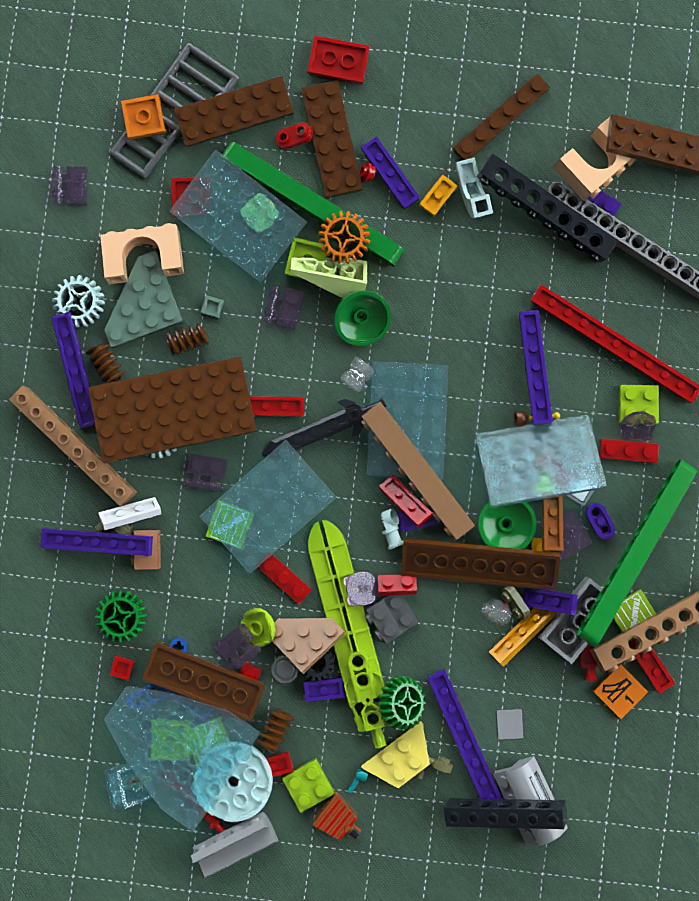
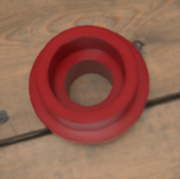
(367, 172)

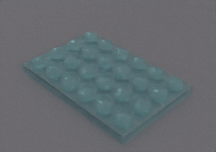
(238, 216)
(418, 404)
(540, 461)
(267, 506)

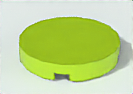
(260, 626)

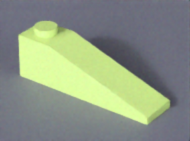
(332, 276)

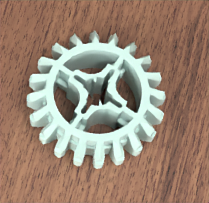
(85, 297)

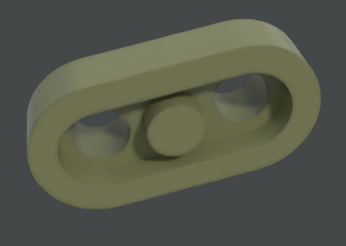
(512, 597)

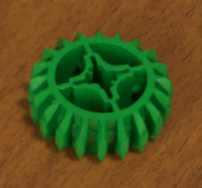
(105, 622)
(397, 691)

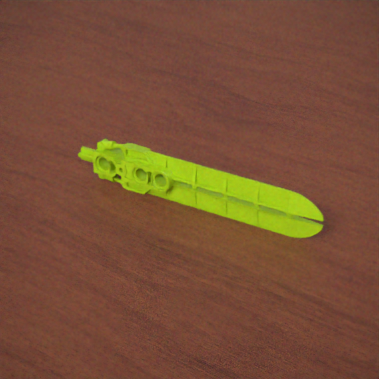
(359, 628)

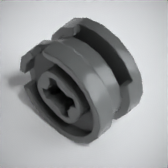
(284, 670)

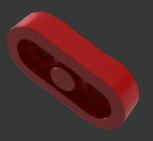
(293, 137)

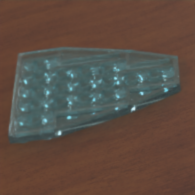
(179, 748)

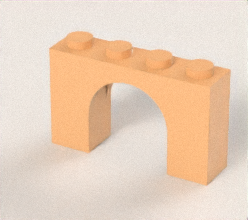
(586, 179)
(119, 244)

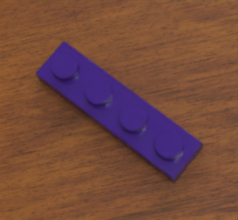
(390, 173)

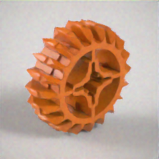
(335, 235)

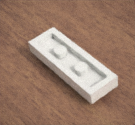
(129, 513)

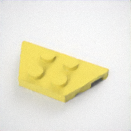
(401, 758)

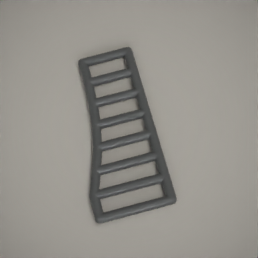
(168, 78)

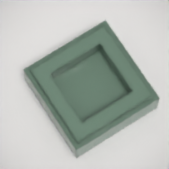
(212, 307)

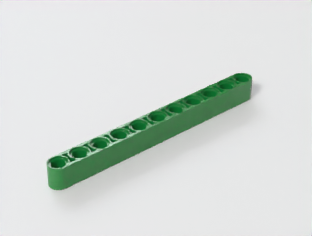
(308, 201)
(636, 553)

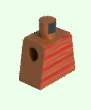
(337, 818)

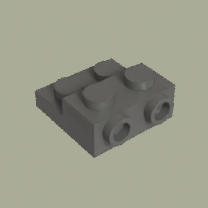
(391, 617)

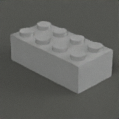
(563, 628)

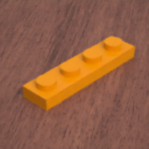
(521, 635)

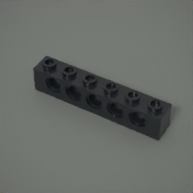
(506, 813)

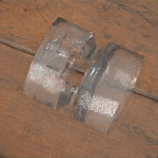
(357, 375)

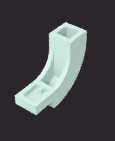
(473, 195)

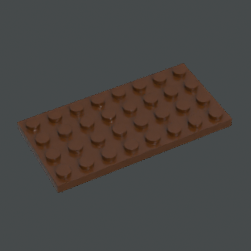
(172, 409)

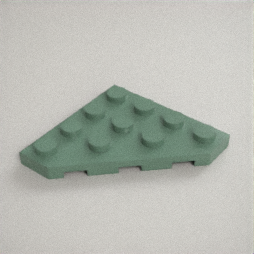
(144, 303)

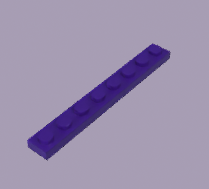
(463, 735)

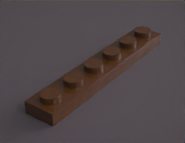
(501, 118)

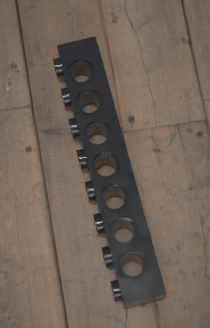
(604, 241)

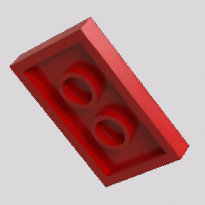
(338, 60)

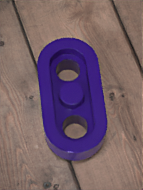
(600, 520)

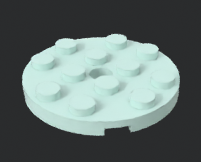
(250, 794)

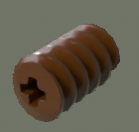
(187, 339)
(105, 364)
(275, 730)

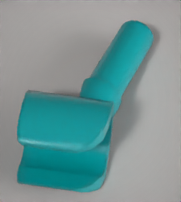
(360, 775)

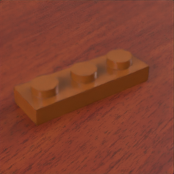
(552, 524)

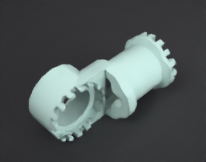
(391, 523)

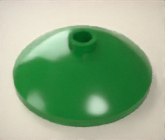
(366, 328)
(520, 528)

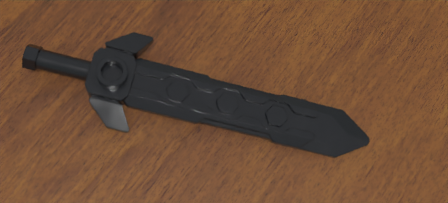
(325, 427)

